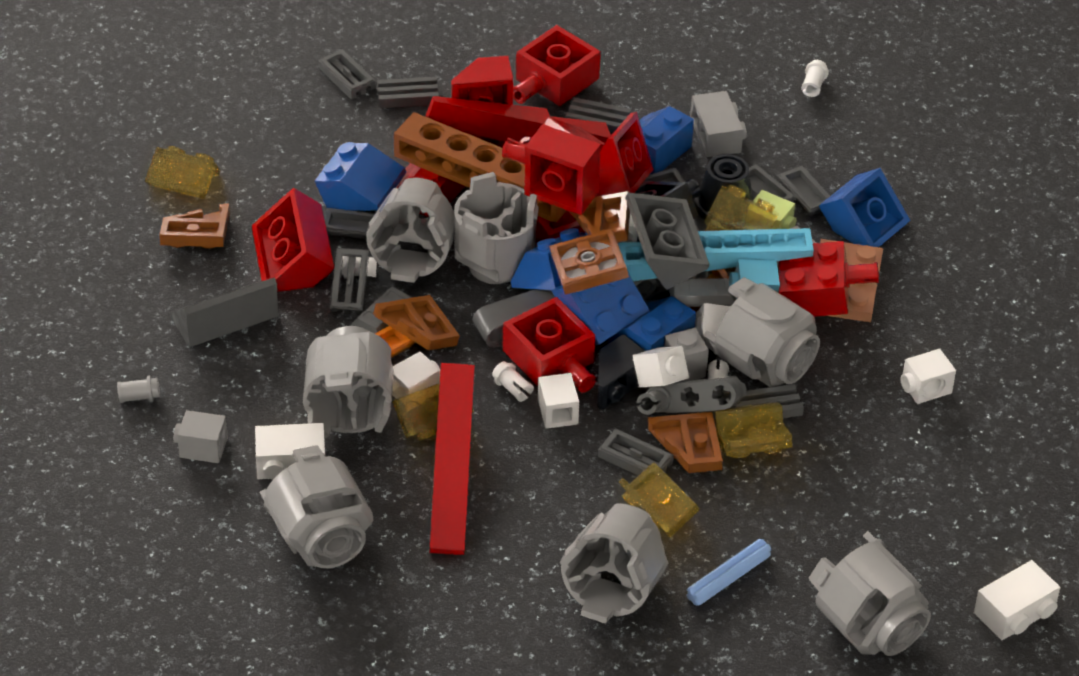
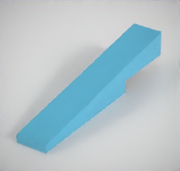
(727, 246)

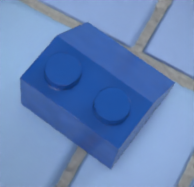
(667, 136)
(358, 178)
(865, 210)
(537, 265)
(664, 318)

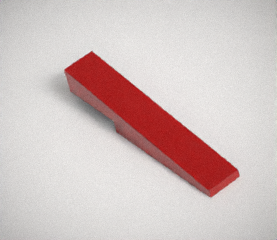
(501, 120)
(452, 459)

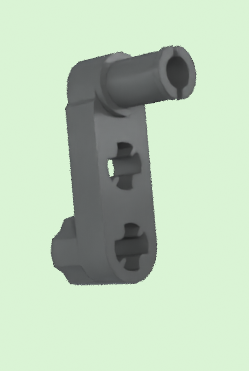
(673, 397)

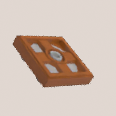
(588, 261)

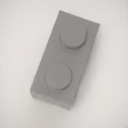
(717, 123)

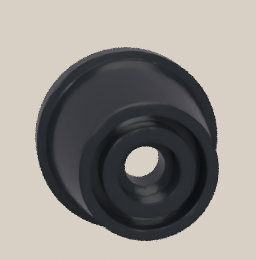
(720, 172)

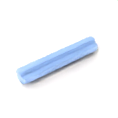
(728, 572)

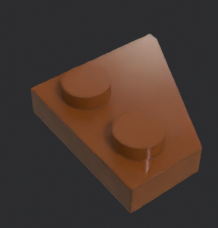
(606, 213)
(196, 228)
(419, 320)
(690, 439)

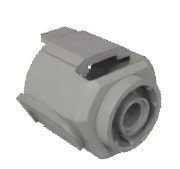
(400, 221)
(494, 228)
(765, 335)
(341, 380)
(319, 509)
(623, 544)
(872, 599)

